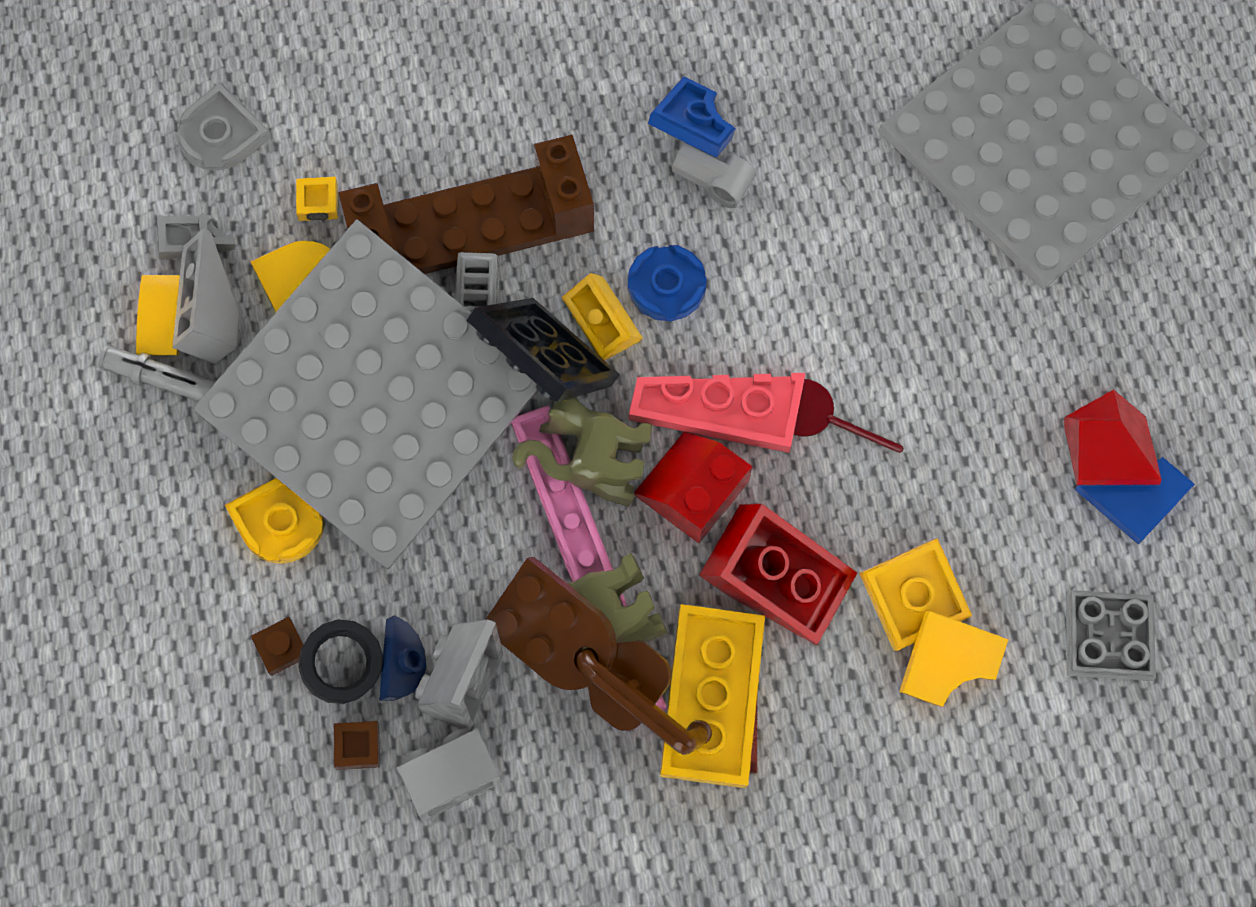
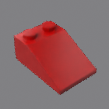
(778, 572)

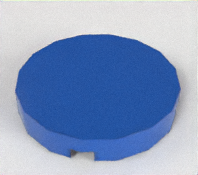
(667, 296)

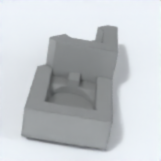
(178, 230)

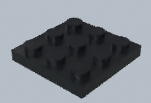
(542, 349)

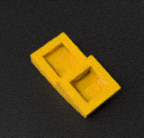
(157, 314)

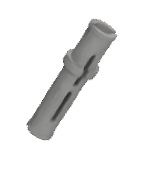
(144, 370)

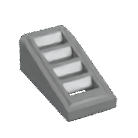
(477, 270)

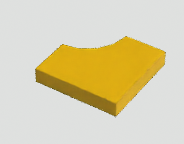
(947, 656)

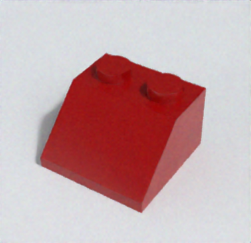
(695, 484)

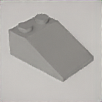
(461, 673)

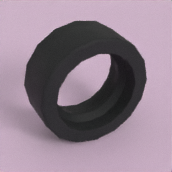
(356, 632)

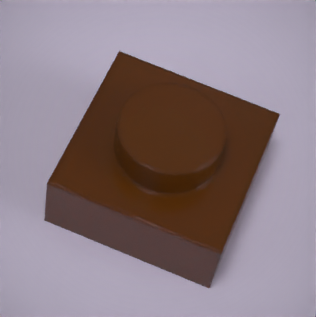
(278, 646)
(356, 745)

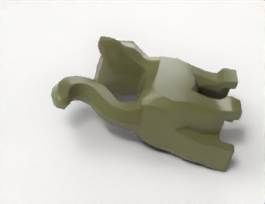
(594, 458)
(628, 622)

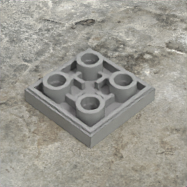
(1110, 635)

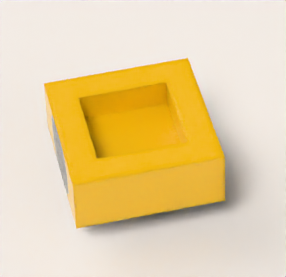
(317, 198)

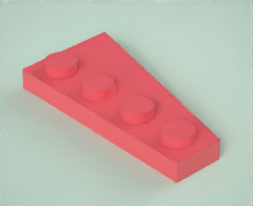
(739, 410)

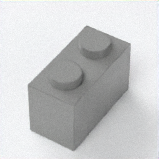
(448, 773)

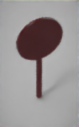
(817, 413)

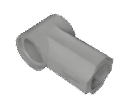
(722, 177)

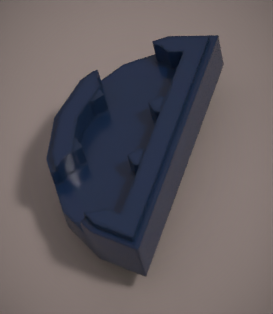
(402, 660)

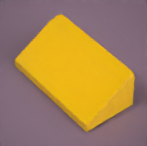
(601, 316)

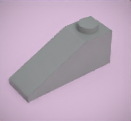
(205, 303)

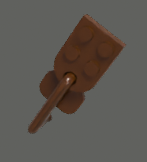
(551, 624)

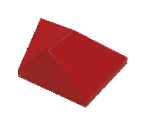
(1111, 444)

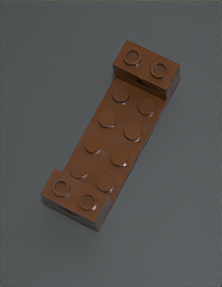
(485, 215)

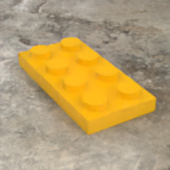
(717, 683)

